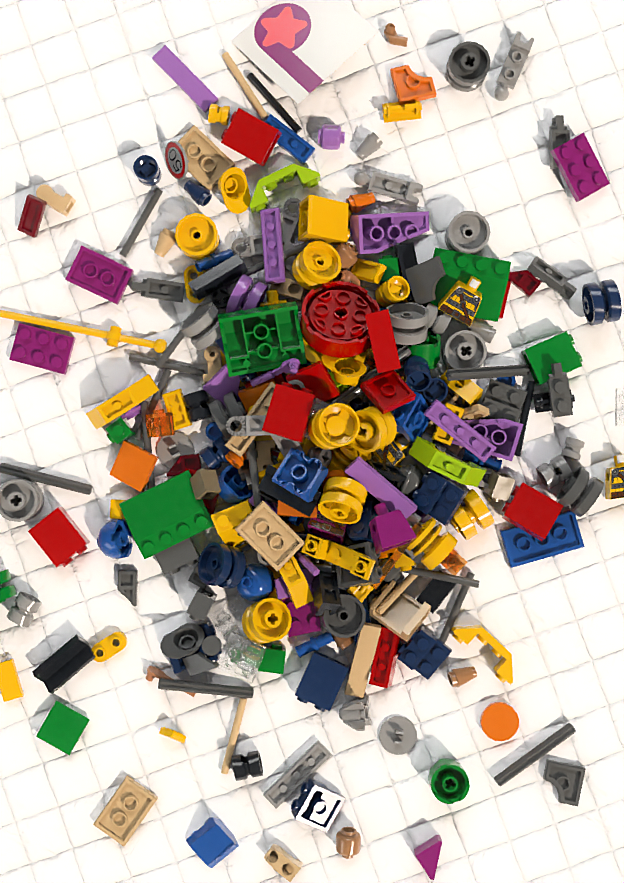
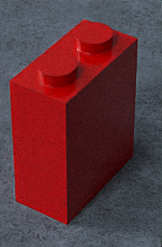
(250, 137)
(289, 412)
(531, 511)
(59, 537)

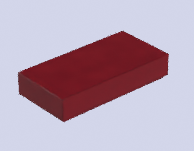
(32, 215)

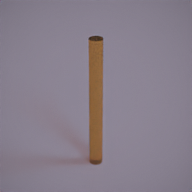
(395, 556)

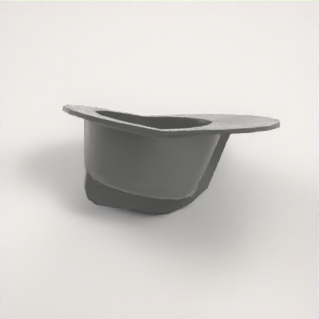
(414, 473)
(182, 641)

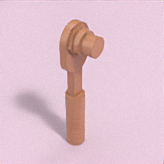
(153, 672)

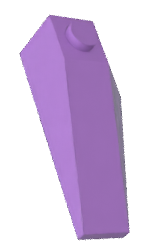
(380, 231)
(500, 432)

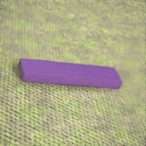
(185, 78)
(272, 246)
(460, 430)
(380, 487)

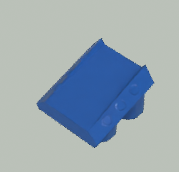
(300, 474)
(212, 842)

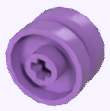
(244, 297)

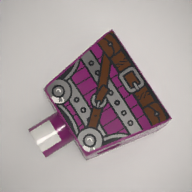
(327, 528)

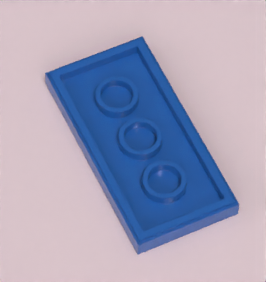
(524, 548)

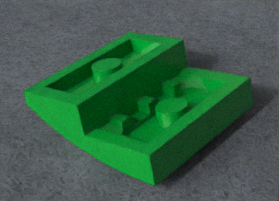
(62, 728)

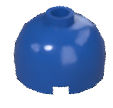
(232, 487)
(114, 539)
(256, 582)

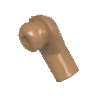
(392, 36)

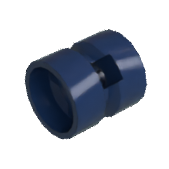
(147, 170)
(417, 373)
(437, 390)
(215, 455)

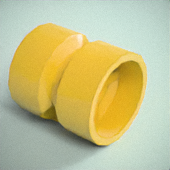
(392, 291)

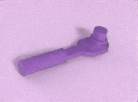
(288, 366)
(307, 563)

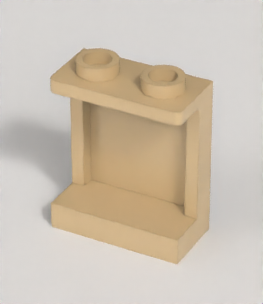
(403, 615)

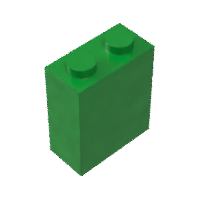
(553, 350)

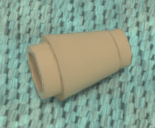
(165, 242)

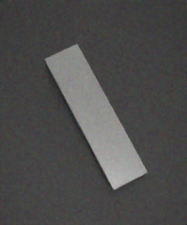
(297, 774)

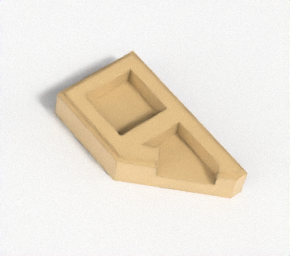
(475, 412)

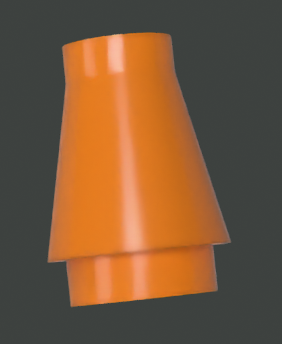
(360, 201)

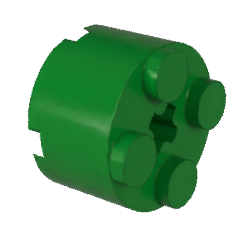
(428, 350)
(452, 791)

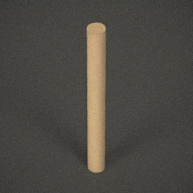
(244, 85)
(398, 591)
(234, 735)

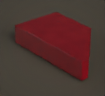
(524, 281)
(190, 461)

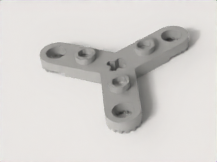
(288, 223)
(253, 426)

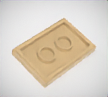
(204, 157)
(270, 536)
(125, 810)

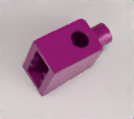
(389, 529)

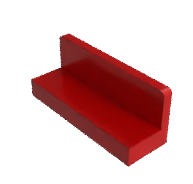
(382, 341)
(385, 659)

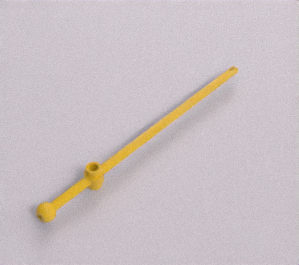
(113, 336)

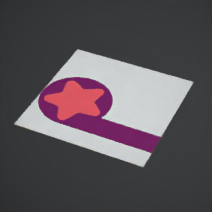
(304, 42)

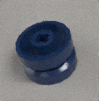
(601, 302)
(221, 565)

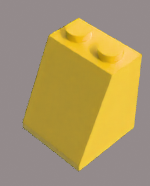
(323, 220)
(229, 519)

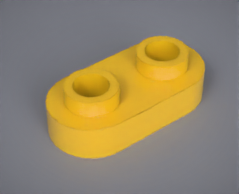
(187, 278)
(108, 647)

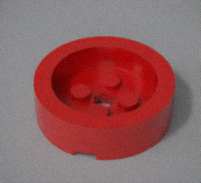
(324, 328)

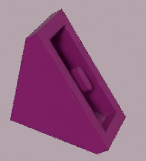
(428, 855)

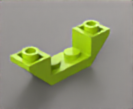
(307, 178)
(445, 464)

